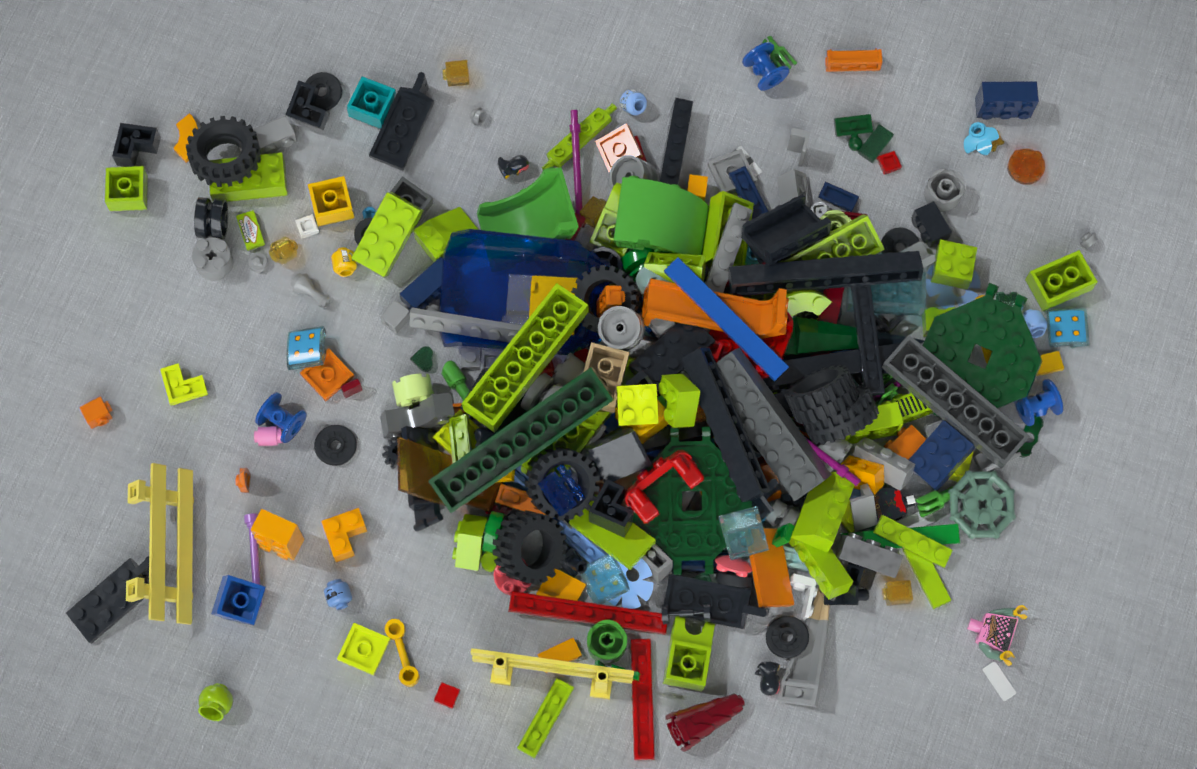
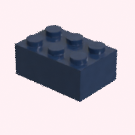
(1006, 100)
(941, 455)

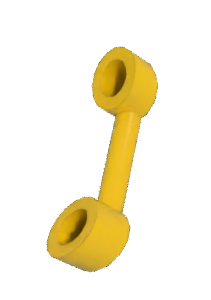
(408, 674)

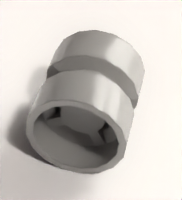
(782, 515)

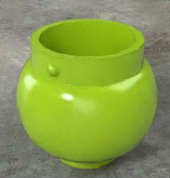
(215, 702)

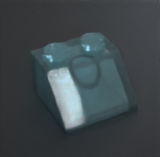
(743, 533)

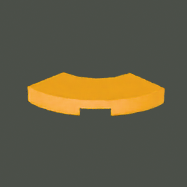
(185, 129)

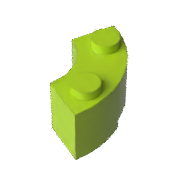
(807, 301)

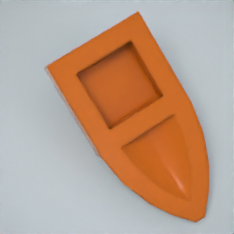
(243, 480)

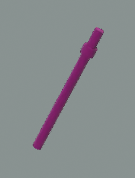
(575, 129)
(842, 470)

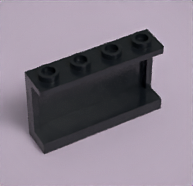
(784, 230)

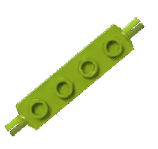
(589, 129)

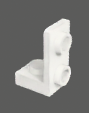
(801, 583)

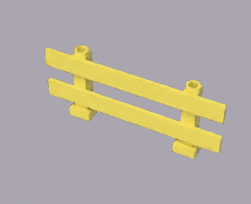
(159, 498)
(504, 663)

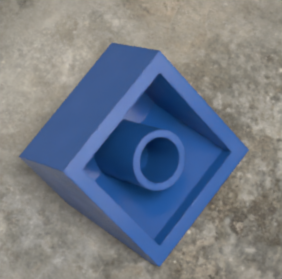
(238, 600)

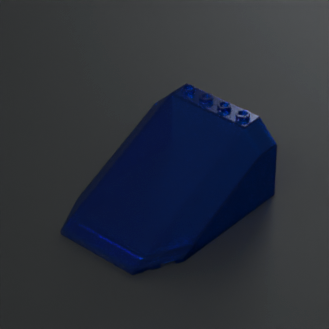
(478, 279)

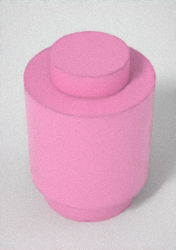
(268, 436)

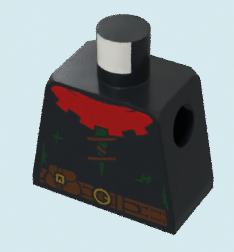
(892, 503)

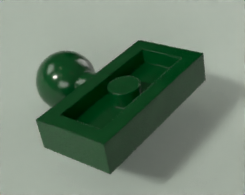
(853, 126)

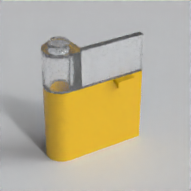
(527, 293)

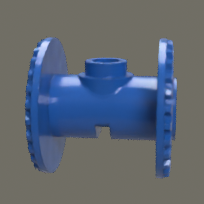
(763, 66)
(1040, 403)
(280, 417)

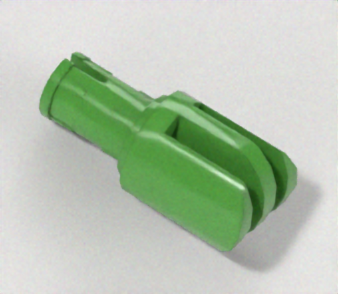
(779, 53)
(455, 378)
(932, 502)

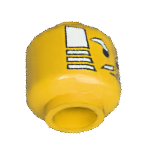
(342, 262)

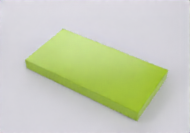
(625, 550)

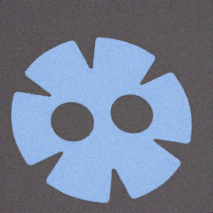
(947, 298)
(639, 587)

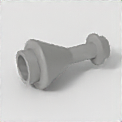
(303, 285)

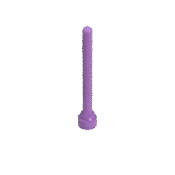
(249, 520)

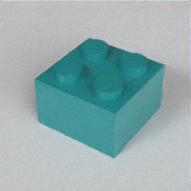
(371, 102)

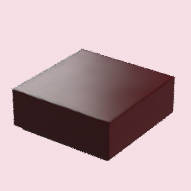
(351, 388)

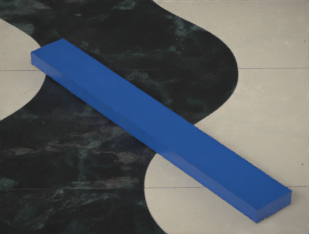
(726, 319)

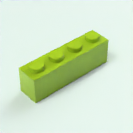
(824, 568)

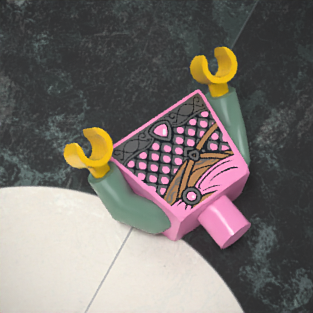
(997, 631)

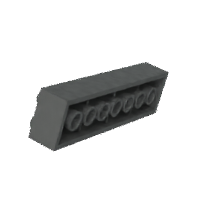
(955, 401)
(771, 427)

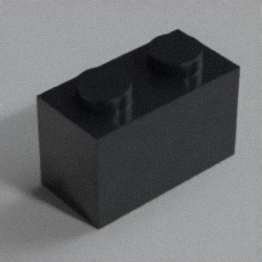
(931, 224)

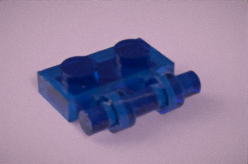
(557, 493)

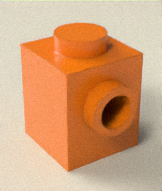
(96, 412)

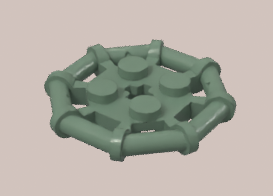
(992, 502)

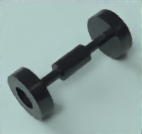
(686, 613)

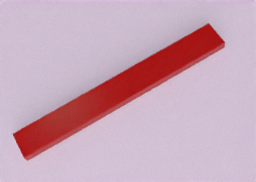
(586, 612)

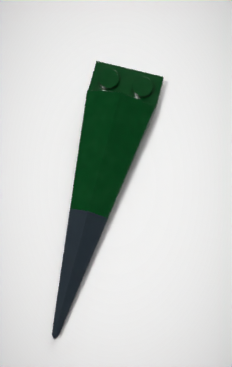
(817, 336)

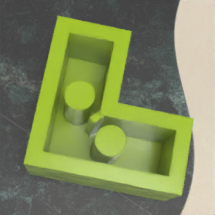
(681, 399)
(469, 542)

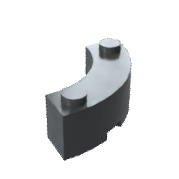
(431, 413)

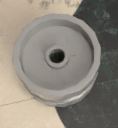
(631, 166)
(611, 322)
(539, 390)

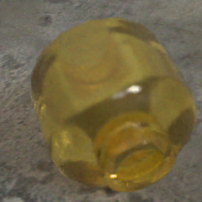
(283, 250)

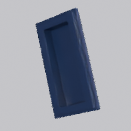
(838, 196)

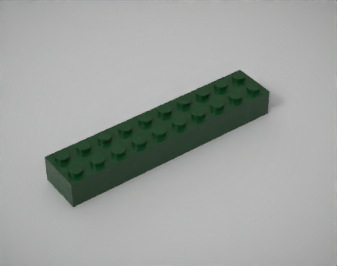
(521, 439)

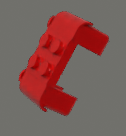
(637, 499)

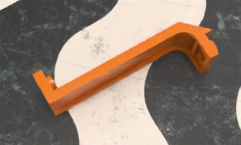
(670, 303)

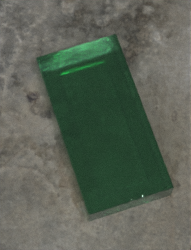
(875, 143)

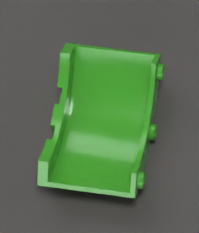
(538, 210)
(660, 217)

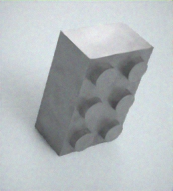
(869, 554)

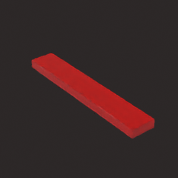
(642, 700)

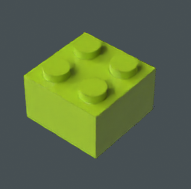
(126, 188)
(954, 264)

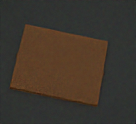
(417, 466)

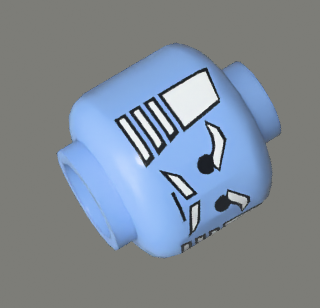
(633, 102)

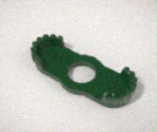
(1026, 448)

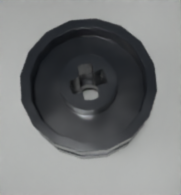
(211, 218)

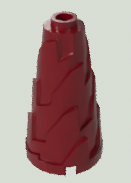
(699, 721)

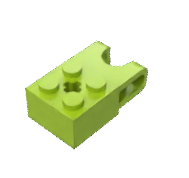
(603, 231)
(691, 650)

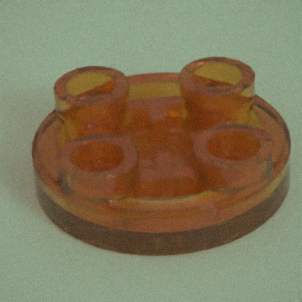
(1026, 166)

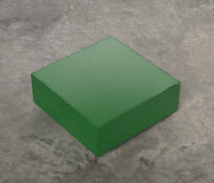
(783, 535)

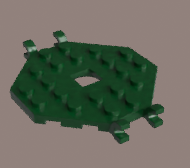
(996, 328)
(691, 533)

